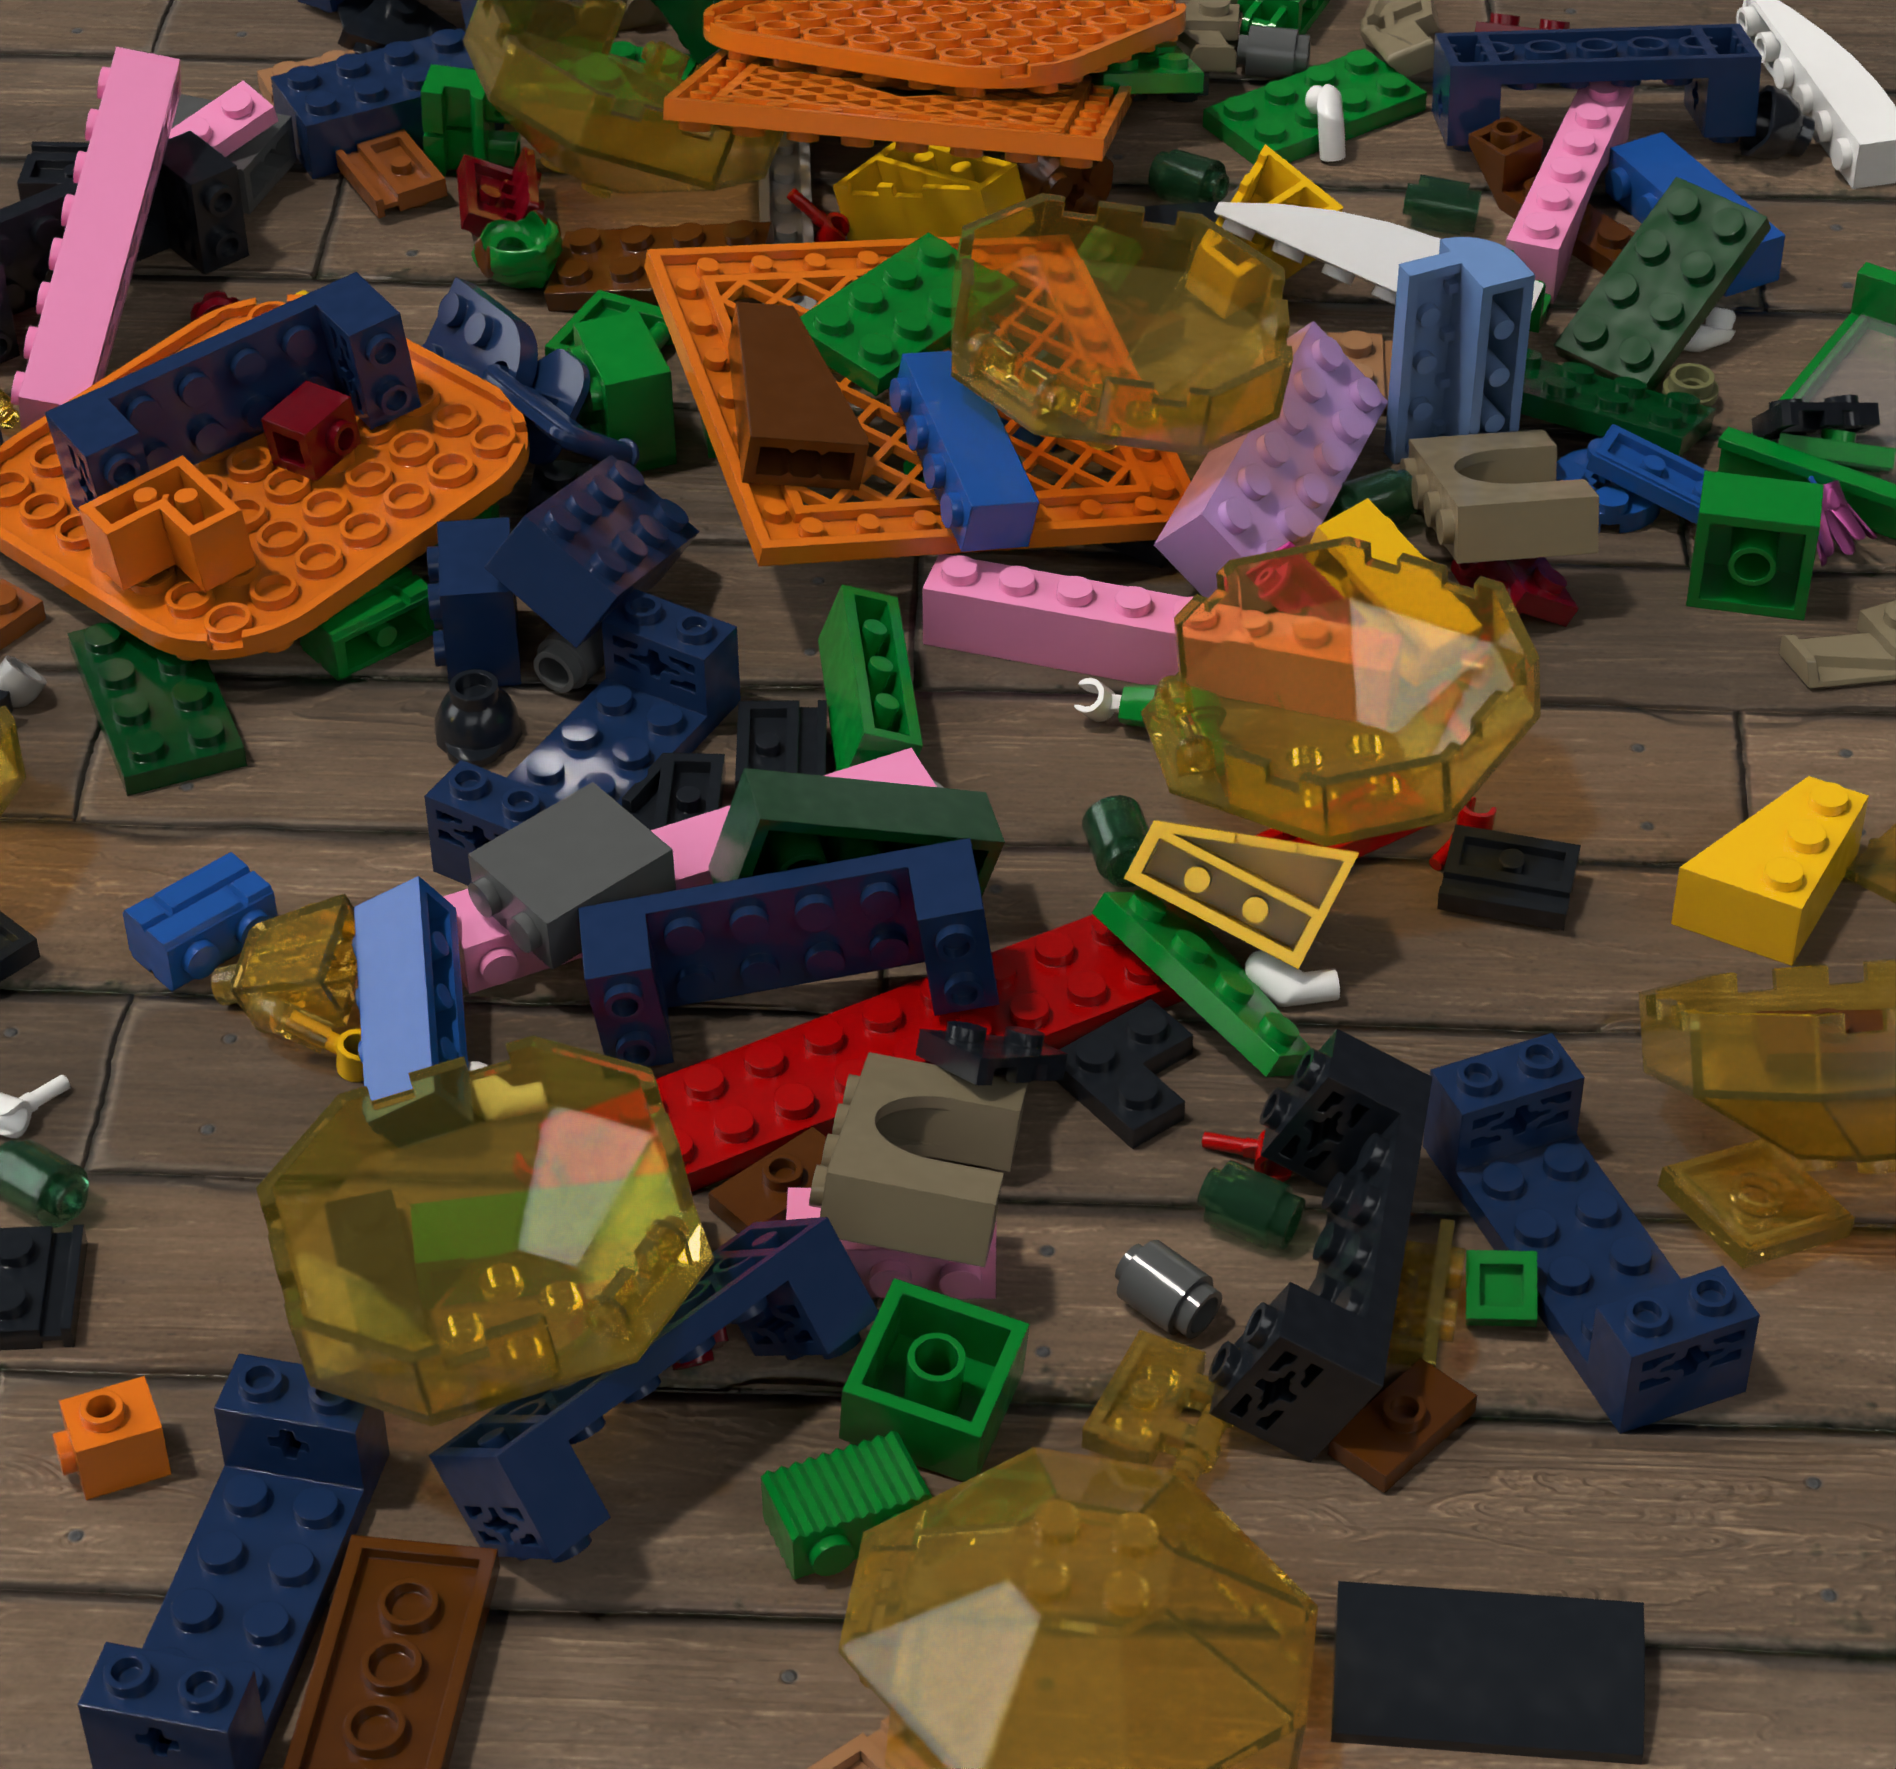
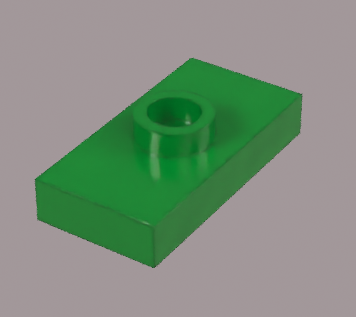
(1840, 448)

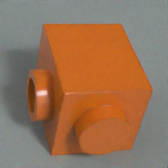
(112, 1438)

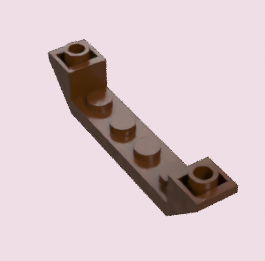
(1510, 162)

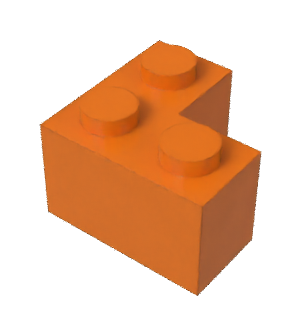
(167, 521)

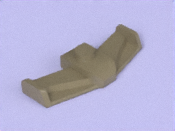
(1206, 32)
(1402, 33)
(1847, 658)

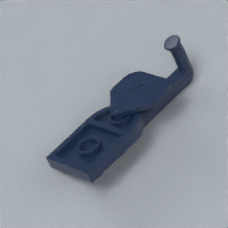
(503, 350)

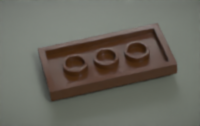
(616, 258)
(395, 1656)

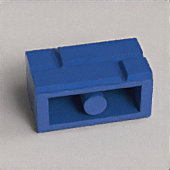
(198, 921)

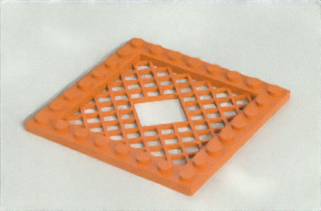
(759, 97)
(696, 299)

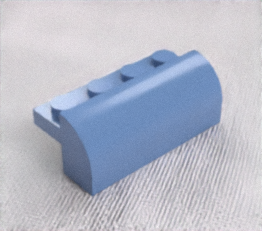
(1458, 343)

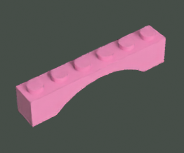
(1560, 193)

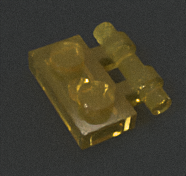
(1143, 1406)

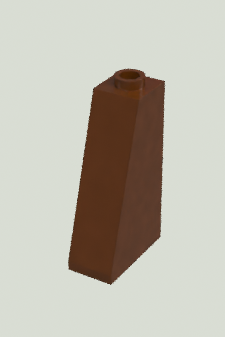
(789, 406)

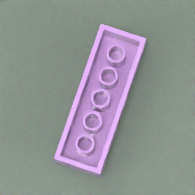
(1281, 475)

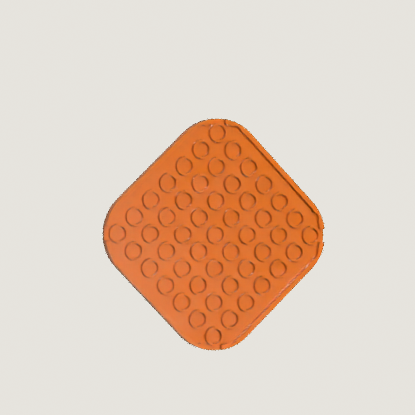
(946, 41)
(310, 539)

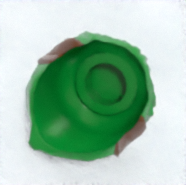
(519, 251)

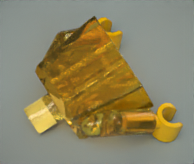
(300, 980)

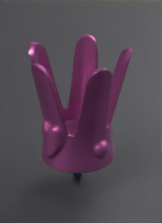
(1839, 522)

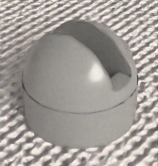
(21, 681)

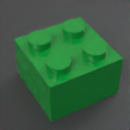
(628, 386)
(1755, 545)
(936, 1377)

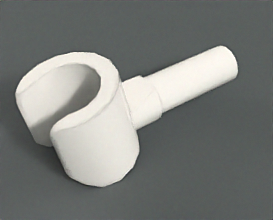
(16, 1112)

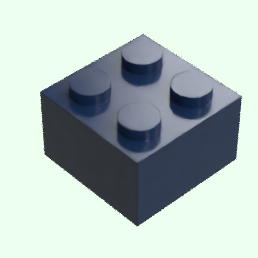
(471, 603)

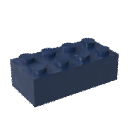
(362, 96)
(592, 548)

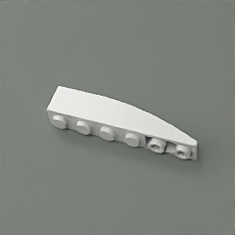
(1848, 105)
(1343, 241)

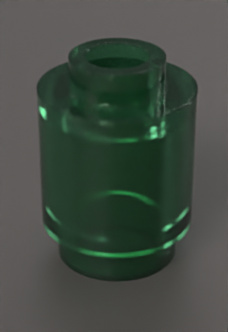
(1188, 178)
(1442, 205)
(1385, 489)
(1114, 835)
(41, 1183)
(1250, 1205)

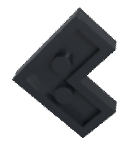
(1116, 1071)

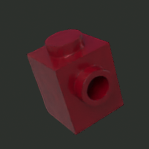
(311, 430)

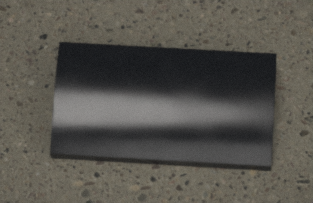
(1489, 1672)

